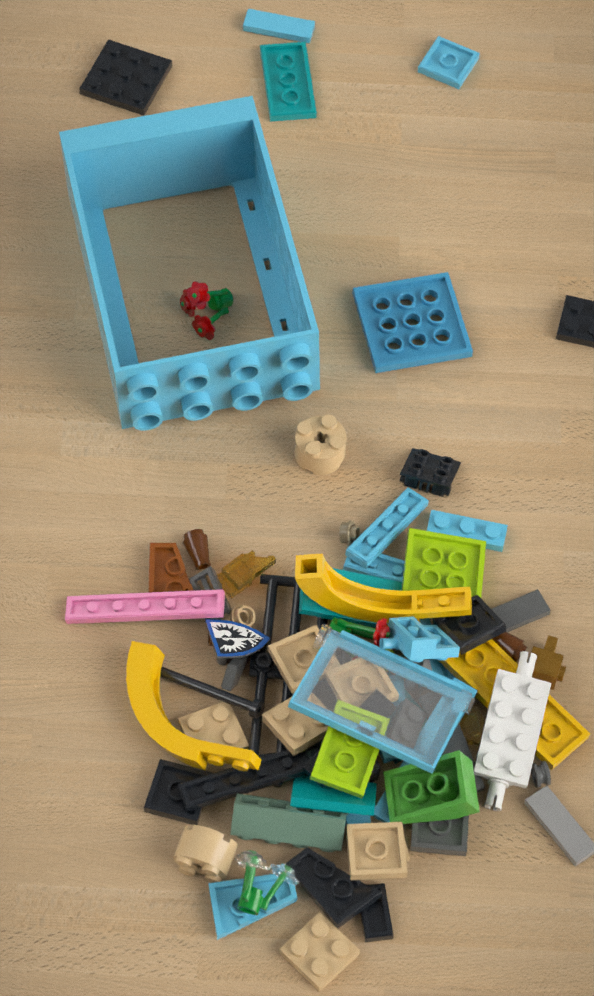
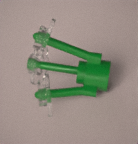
(251, 897)

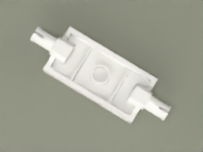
(511, 730)

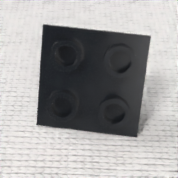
(430, 469)

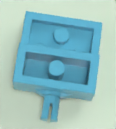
(419, 640)

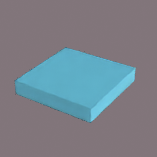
(448, 62)

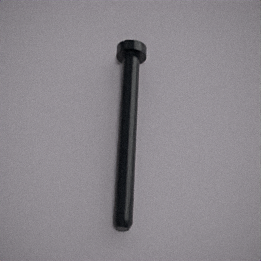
(253, 707)

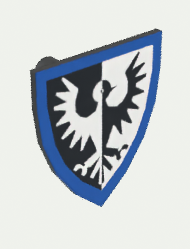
(234, 639)

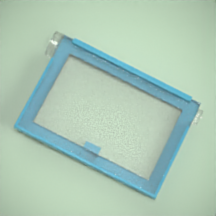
(381, 698)

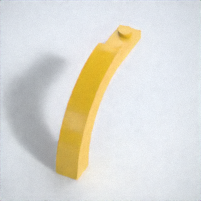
(371, 603)
(143, 689)

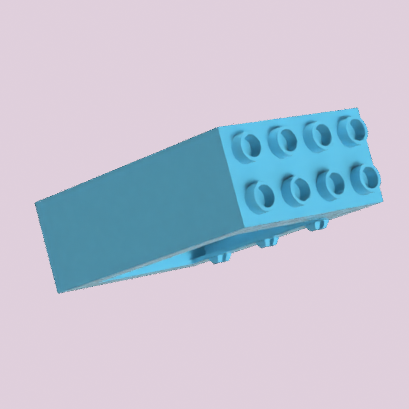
(173, 157)

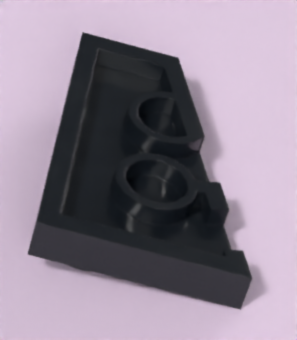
(331, 887)

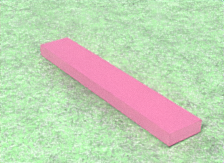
(145, 606)

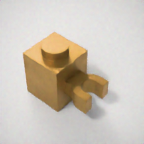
(548, 663)

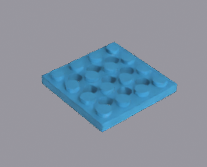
(409, 354)

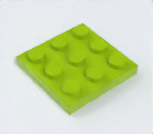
(443, 562)

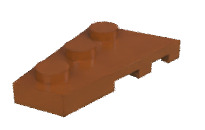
(167, 569)

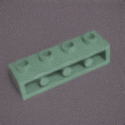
(279, 822)

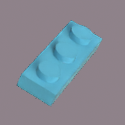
(468, 527)

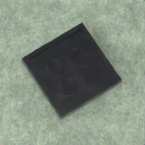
(126, 77)

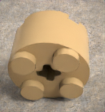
(320, 444)
(204, 853)

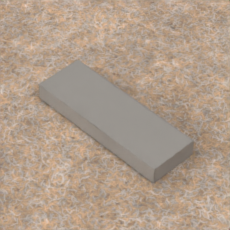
(560, 825)

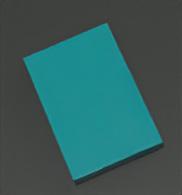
(310, 795)

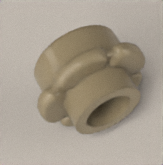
(349, 532)

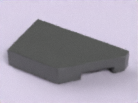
(233, 672)

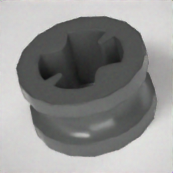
(540, 774)

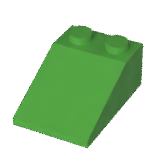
(427, 797)

